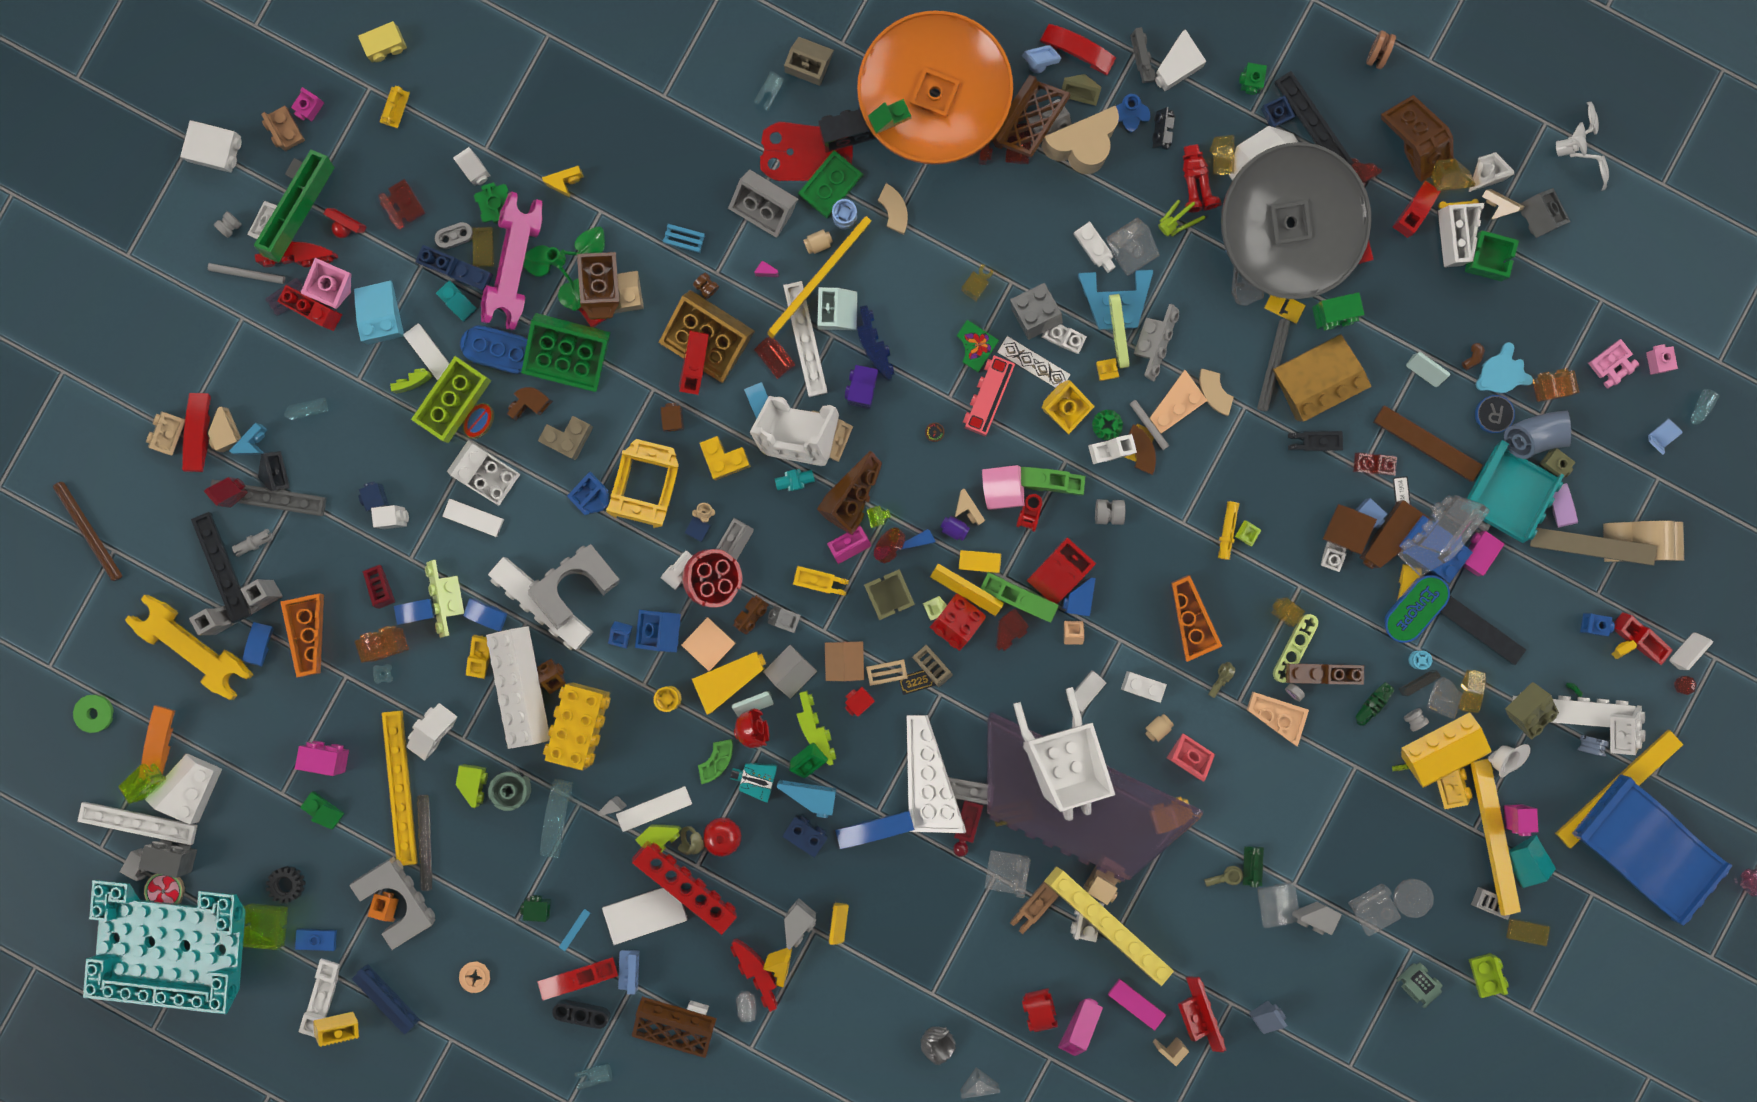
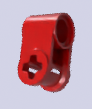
(1029, 513)

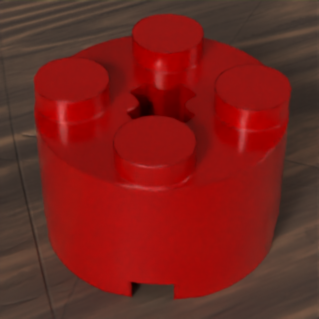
(1040, 1010)

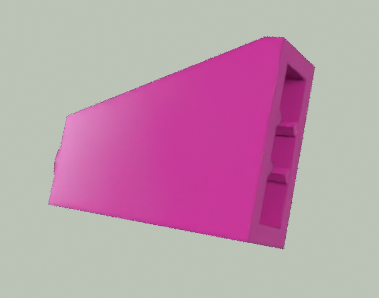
(1081, 1027)

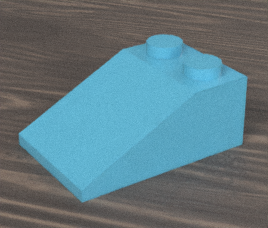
(377, 313)

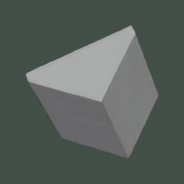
(789, 671)

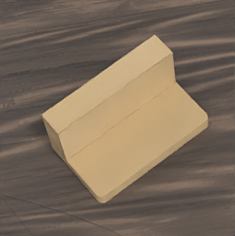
(1174, 1052)

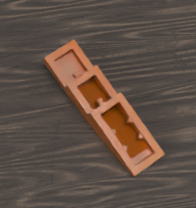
(158, 738)

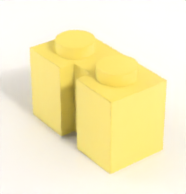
(382, 41)

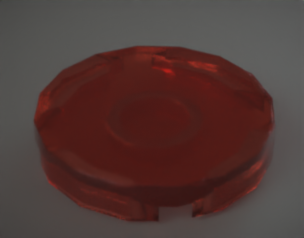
(888, 545)

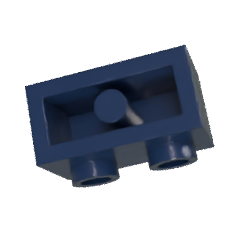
(805, 835)

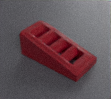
(376, 602)

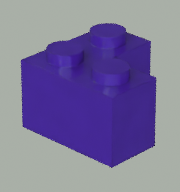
(862, 386)

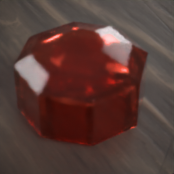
(1685, 685)

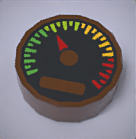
(934, 432)

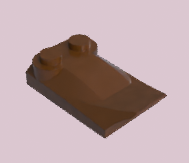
(598, 284)

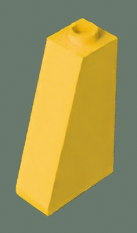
(725, 681)

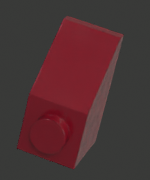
(226, 492)

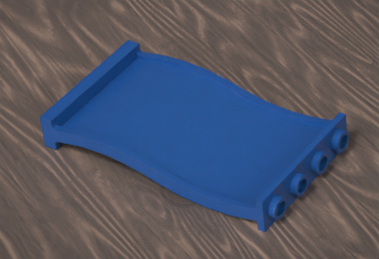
(1652, 849)

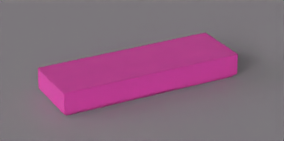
(1136, 1004)

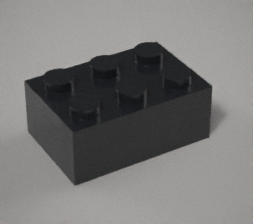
(844, 130)

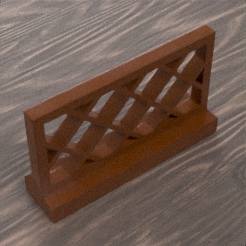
(1024, 99)
(676, 1019)

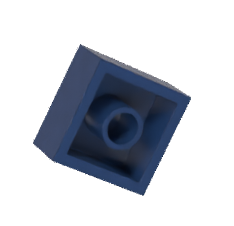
(1278, 112)

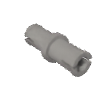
(252, 542)

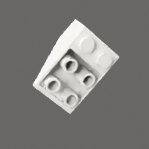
(483, 472)

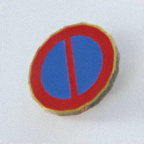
(478, 421)

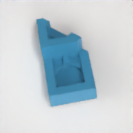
(757, 397)

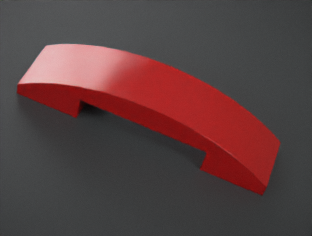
(1079, 47)

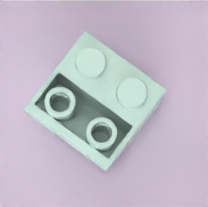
(837, 309)

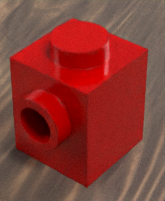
(858, 701)

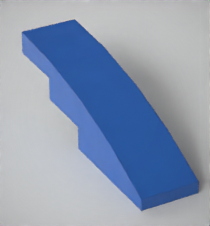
(874, 829)

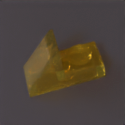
(1223, 155)

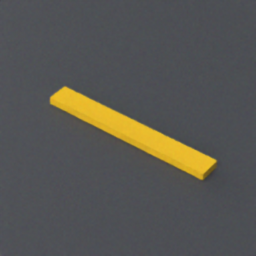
(793, 307)
(1638, 770)
(399, 787)
(1495, 837)

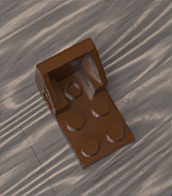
(1423, 135)

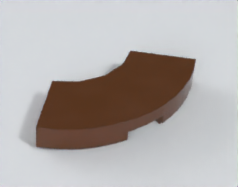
(1145, 450)

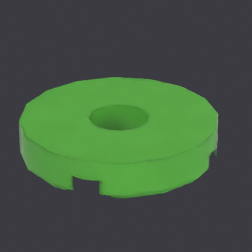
(82, 713)

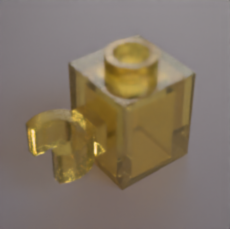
(976, 283)
(1287, 611)

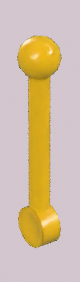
(1443, 204)

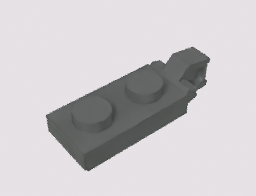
(1142, 57)

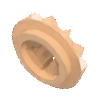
(467, 981)

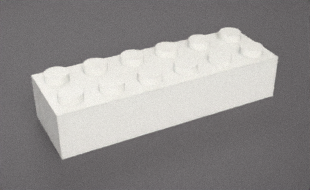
(518, 687)

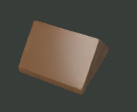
(844, 661)

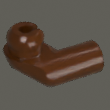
(1478, 352)

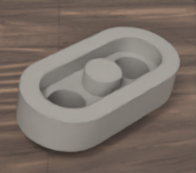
(454, 234)

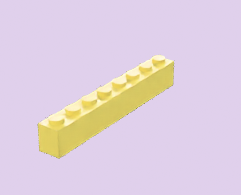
(1108, 926)

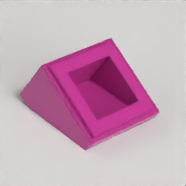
(766, 270)

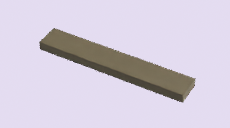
(1595, 546)

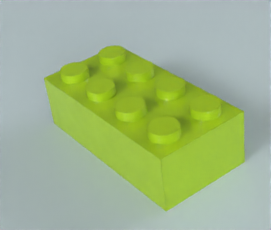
(451, 399)

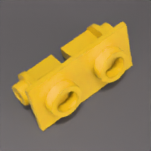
(394, 107)

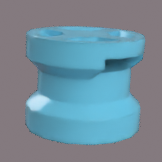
(1420, 660)

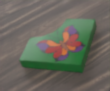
(977, 345)

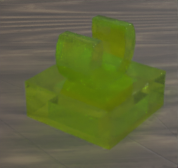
(876, 516)

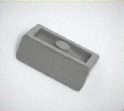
(735, 538)
(613, 805)

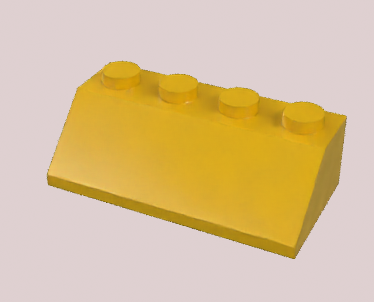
(1446, 750)

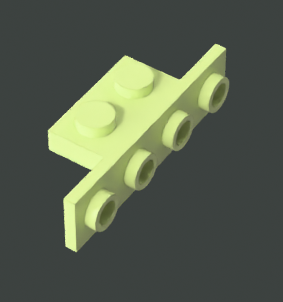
(446, 597)

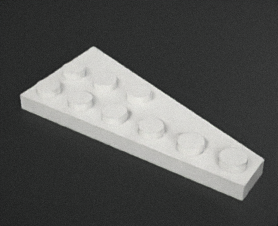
(929, 788)

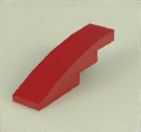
(195, 432)

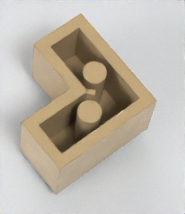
(1102, 886)

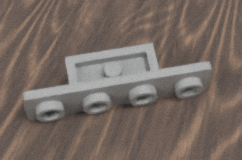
(1154, 340)

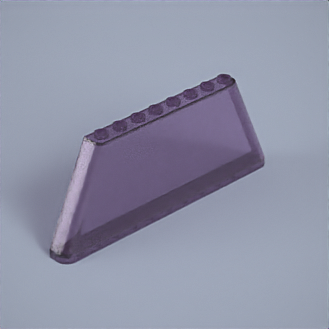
(1117, 835)

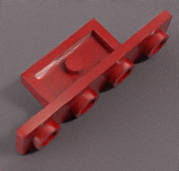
(1199, 1016)

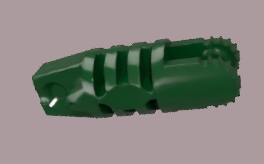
(1374, 704)

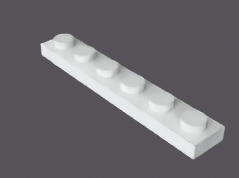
(806, 342)
(137, 823)

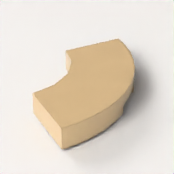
(895, 207)
(1213, 392)

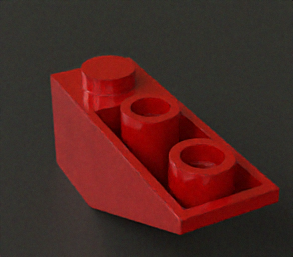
(1416, 209)
(309, 308)
(693, 363)

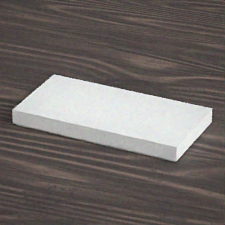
(643, 915)

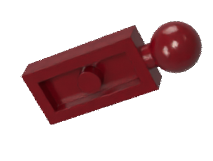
(970, 815)

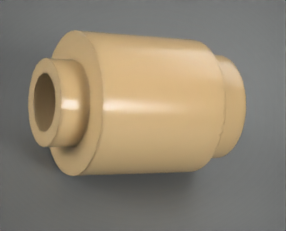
(818, 241)
(1159, 728)

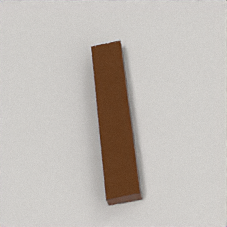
(1427, 443)

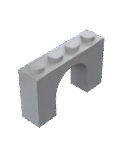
(585, 562)
(257, 595)
(391, 875)

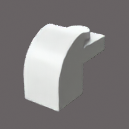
(1112, 449)

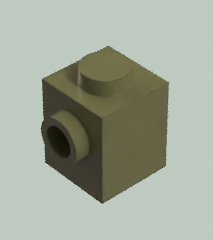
(1557, 463)

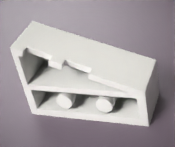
(1459, 232)

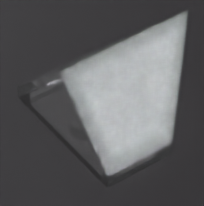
(979, 1085)

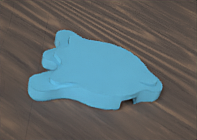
(1502, 372)

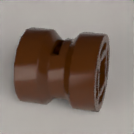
(705, 285)

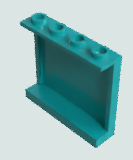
(1514, 493)

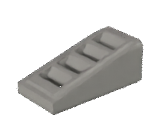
(1479, 898)

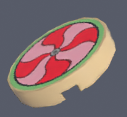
(164, 889)

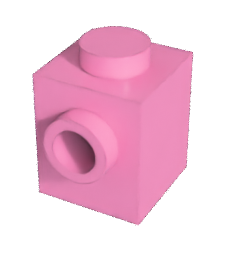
(1661, 359)

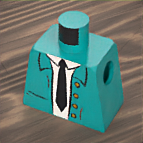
(756, 779)

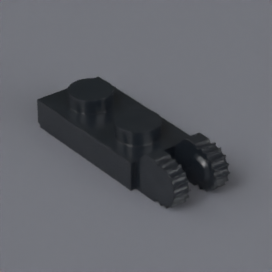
(1318, 441)

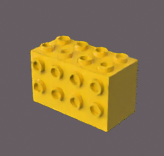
(577, 726)

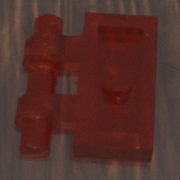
(407, 202)

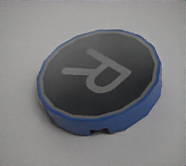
(1494, 414)

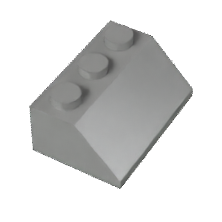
(762, 203)

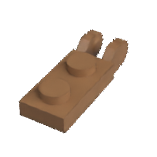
(1035, 906)

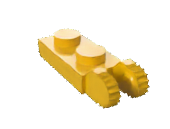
(818, 580)

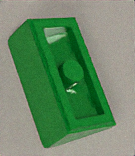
(807, 761)

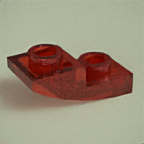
(1375, 464)

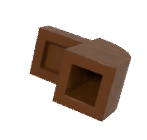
(529, 398)

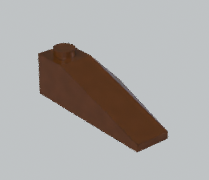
(847, 499)

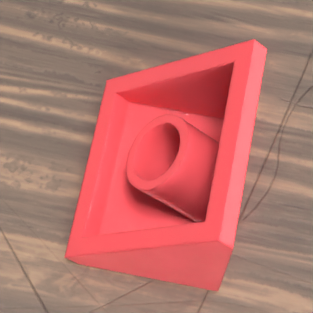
(1191, 757)

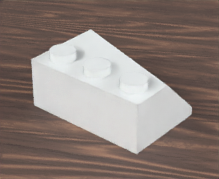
(185, 789)

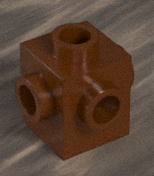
(551, 675)

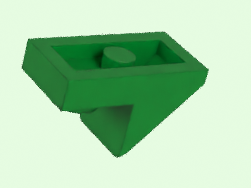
(889, 116)
(322, 811)

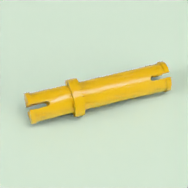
(1228, 530)

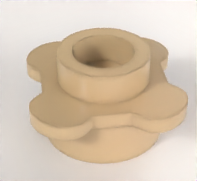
(703, 512)

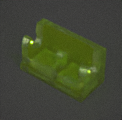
(141, 783)

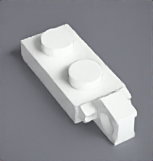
(1095, 246)

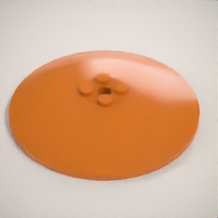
(942, 54)

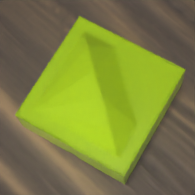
(1248, 533)

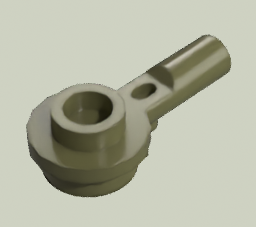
(1226, 672)
(1232, 876)

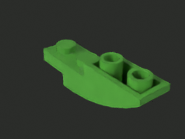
(1052, 480)
(1019, 597)

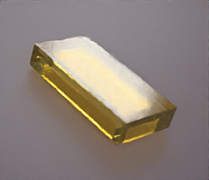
(483, 247)
(1528, 932)

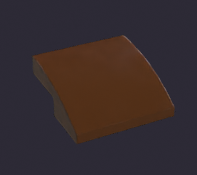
(1349, 529)

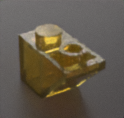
(1451, 175)

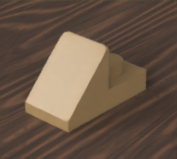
(1506, 205)
(966, 503)

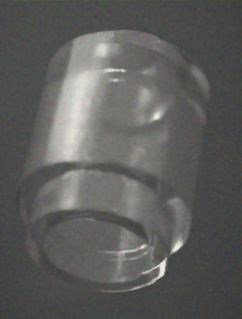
(746, 1006)

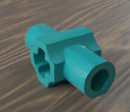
(794, 480)

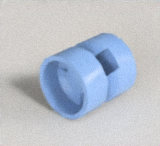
(844, 214)

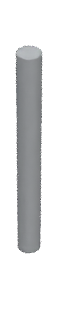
(246, 273)

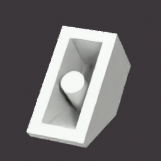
(472, 167)

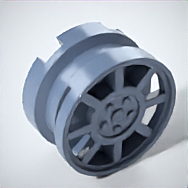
(1593, 745)

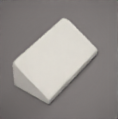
(1690, 651)
(1088, 689)

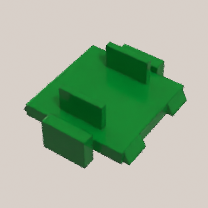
(491, 201)

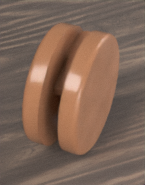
(1381, 49)

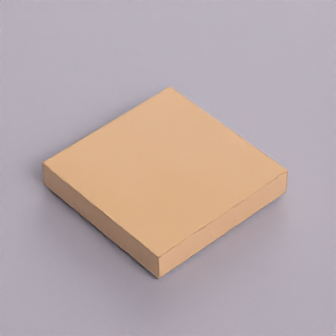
(708, 644)

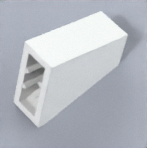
(1180, 62)

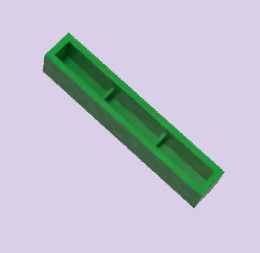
(294, 206)

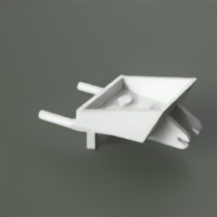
(1068, 763)

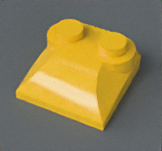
(1067, 406)

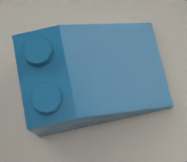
(813, 797)

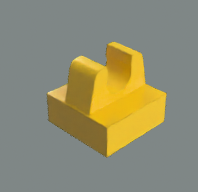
(1107, 369)

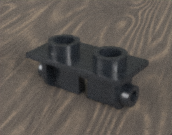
(1161, 137)

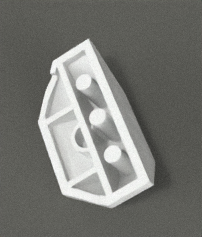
(1258, 143)

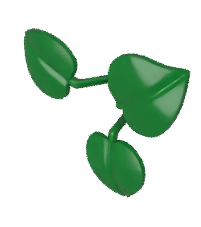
(539, 259)

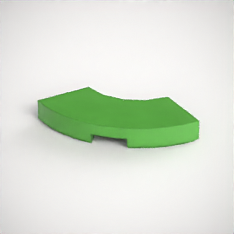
(717, 762)

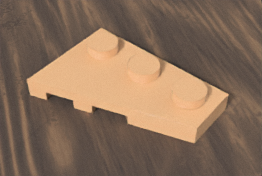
(1178, 403)
(1280, 716)

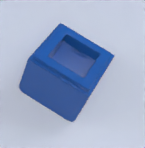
(620, 634)

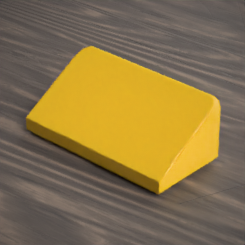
(838, 923)

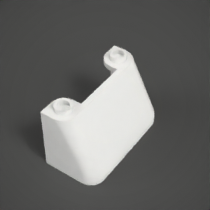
(795, 432)

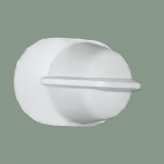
(1509, 759)

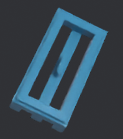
(668, 233)

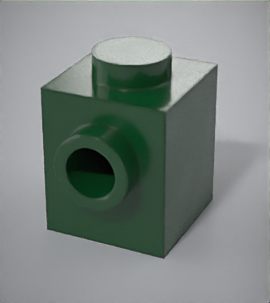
(536, 909)

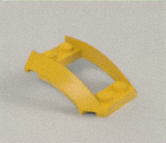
(637, 509)

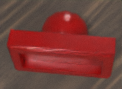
(343, 224)

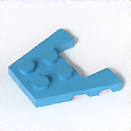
(1131, 301)

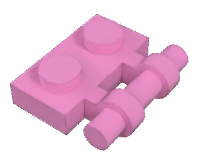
(1610, 359)

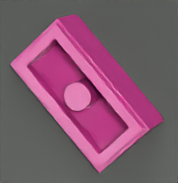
(849, 545)

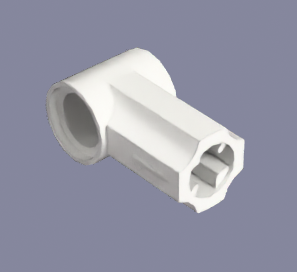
(674, 573)

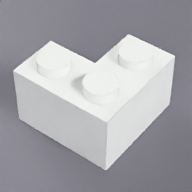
(430, 730)

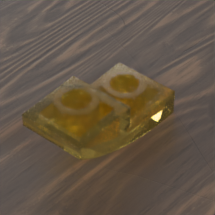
(1473, 691)

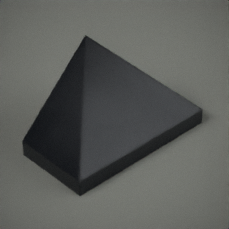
(273, 471)

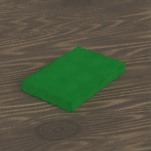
(830, 184)

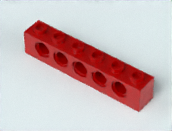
(719, 921)

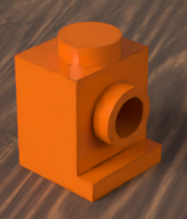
(383, 906)

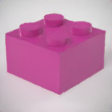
(322, 759)

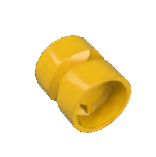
(667, 698)

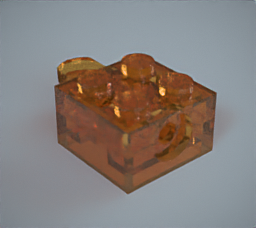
(382, 644)

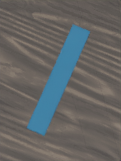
(574, 930)

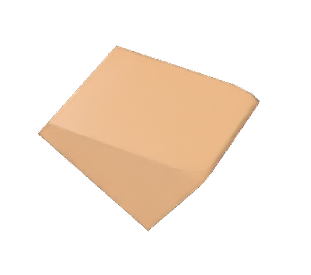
(1073, 632)

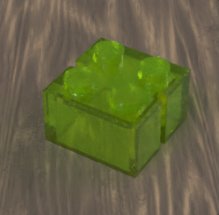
(265, 926)

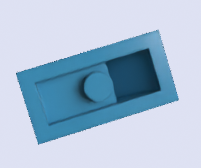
(246, 444)

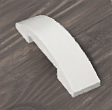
(322, 995)

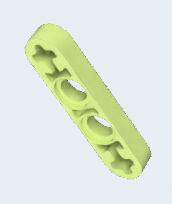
(1119, 331)
(1292, 646)

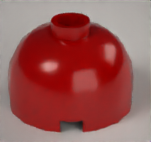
(751, 729)
(722, 837)

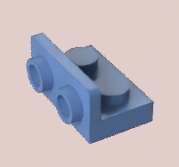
(628, 971)

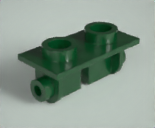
(1253, 866)

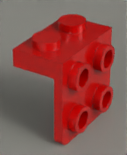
(958, 622)

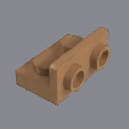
(283, 128)

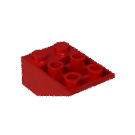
(1061, 571)

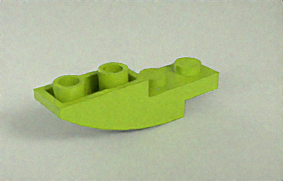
(808, 722)

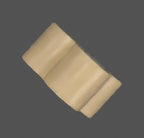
(1084, 142)
(1664, 534)

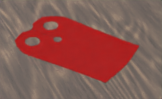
(807, 155)

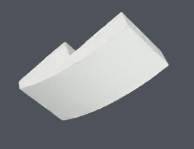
(1065, 338)
(1333, 557)

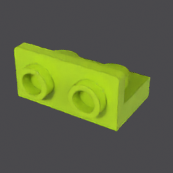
(1488, 975)

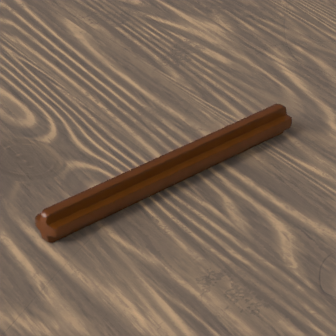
(87, 531)

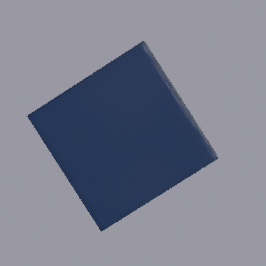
(697, 529)

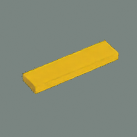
(967, 589)

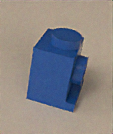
(1591, 622)

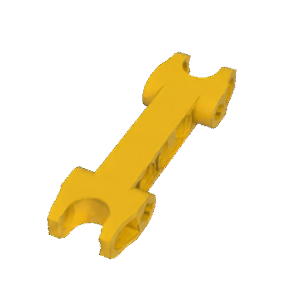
(162, 627)

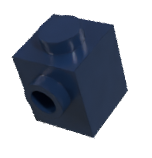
(372, 496)

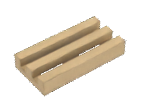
(903, 669)

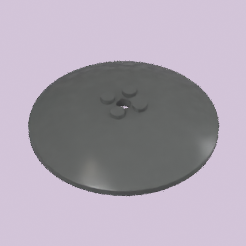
(1328, 215)

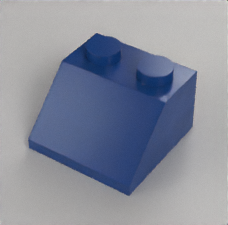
(657, 631)

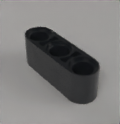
(573, 1018)

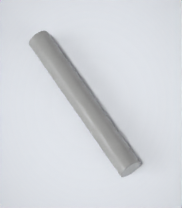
(1149, 425)

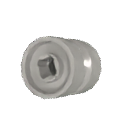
(1110, 512)

